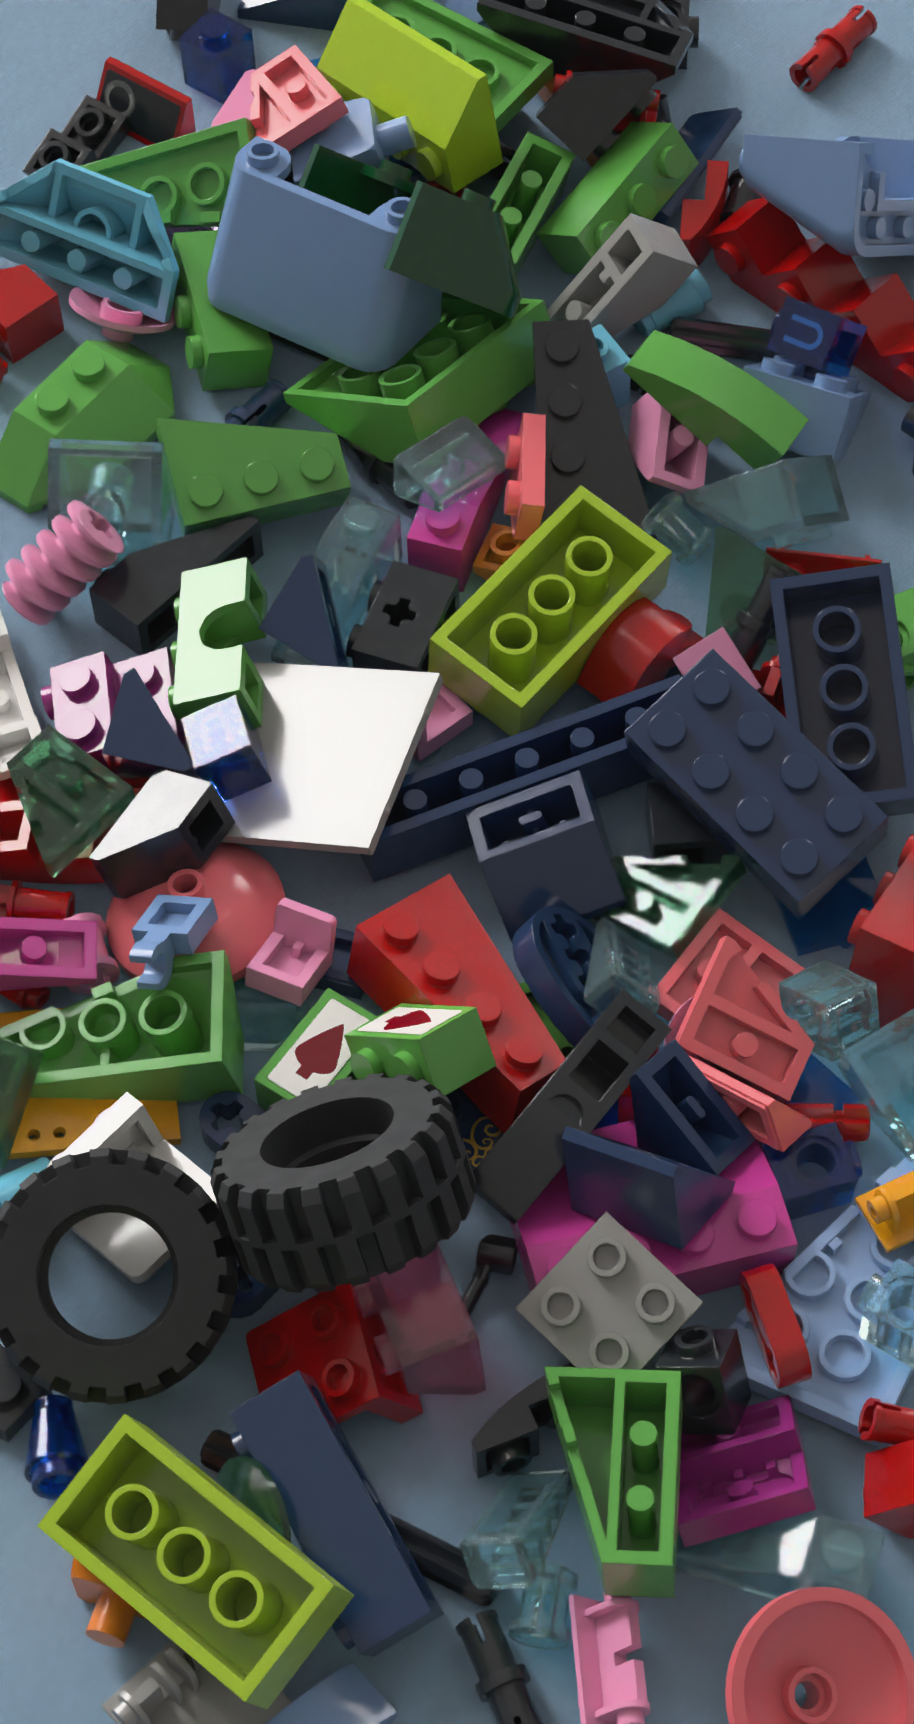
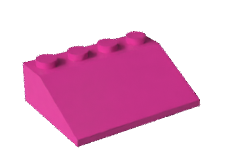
(741, 1235)

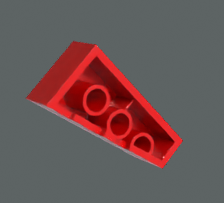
(886, 939)
(439, 954)

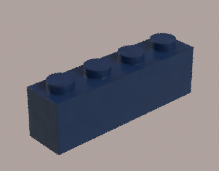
(336, 1513)

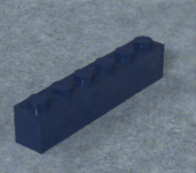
(432, 802)

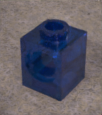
(819, 1146)

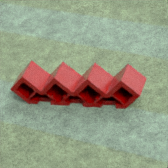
(773, 260)

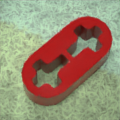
(775, 1325)

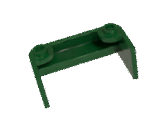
(442, 237)

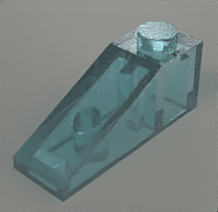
(356, 553)
(788, 1557)

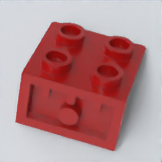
(337, 1349)

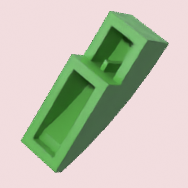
(716, 398)

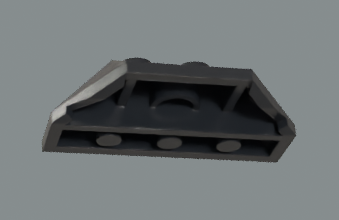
(593, 33)

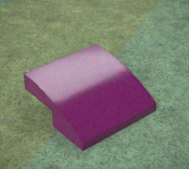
(744, 1476)

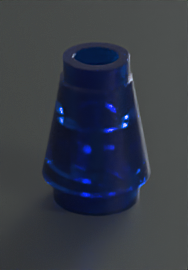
(54, 1447)

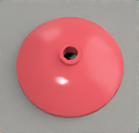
(244, 897)
(834, 1646)

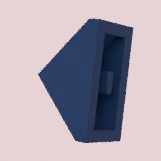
(306, 615)
(141, 736)
(683, 1114)

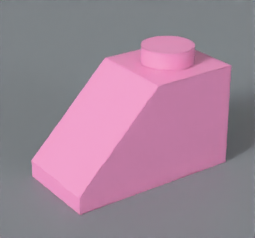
(665, 447)

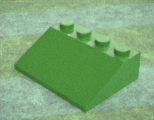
(457, 369)

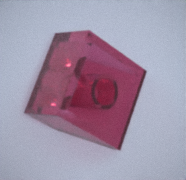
(424, 1328)

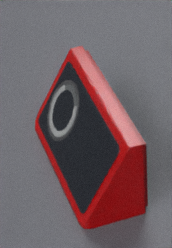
(151, 106)

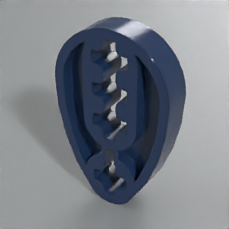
(554, 961)

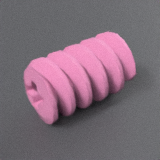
(61, 563)

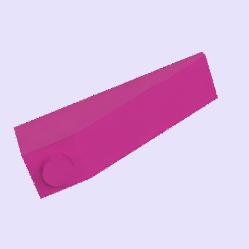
(452, 538)
(47, 953)

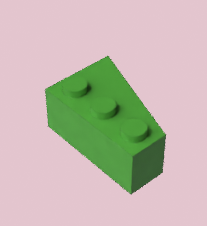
(250, 470)
(624, 1464)

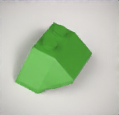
(94, 395)

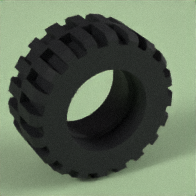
(343, 1182)
(201, 1291)

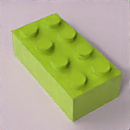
(545, 610)
(195, 1562)

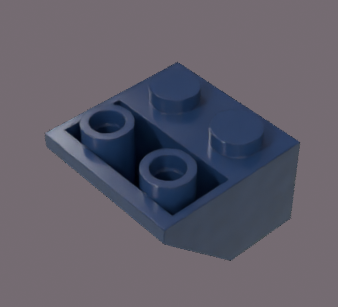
(546, 852)

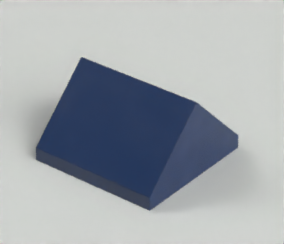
(640, 1188)

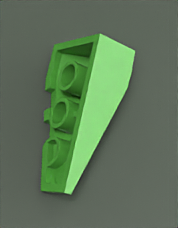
(143, 1041)

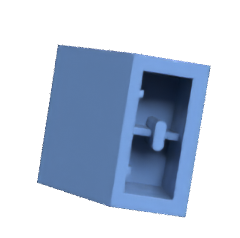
(828, 401)

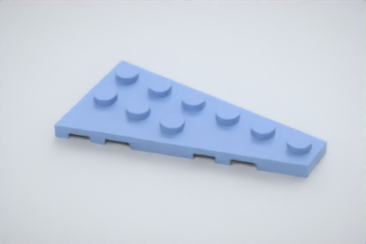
(824, 1296)

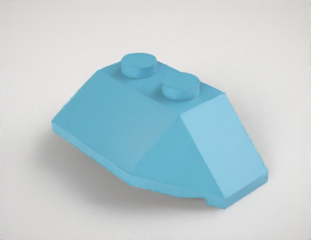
(91, 236)

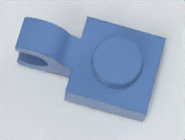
(168, 929)

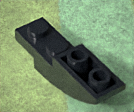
(572, 1097)

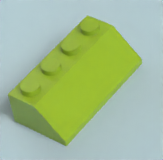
(415, 77)

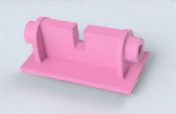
(607, 1683)

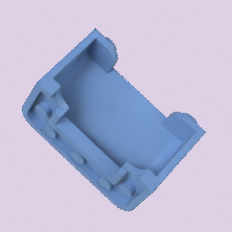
(842, 190)
(315, 267)

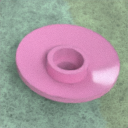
(116, 320)

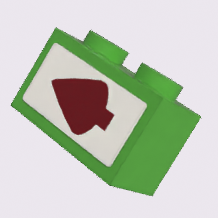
(425, 1042)
(313, 1051)

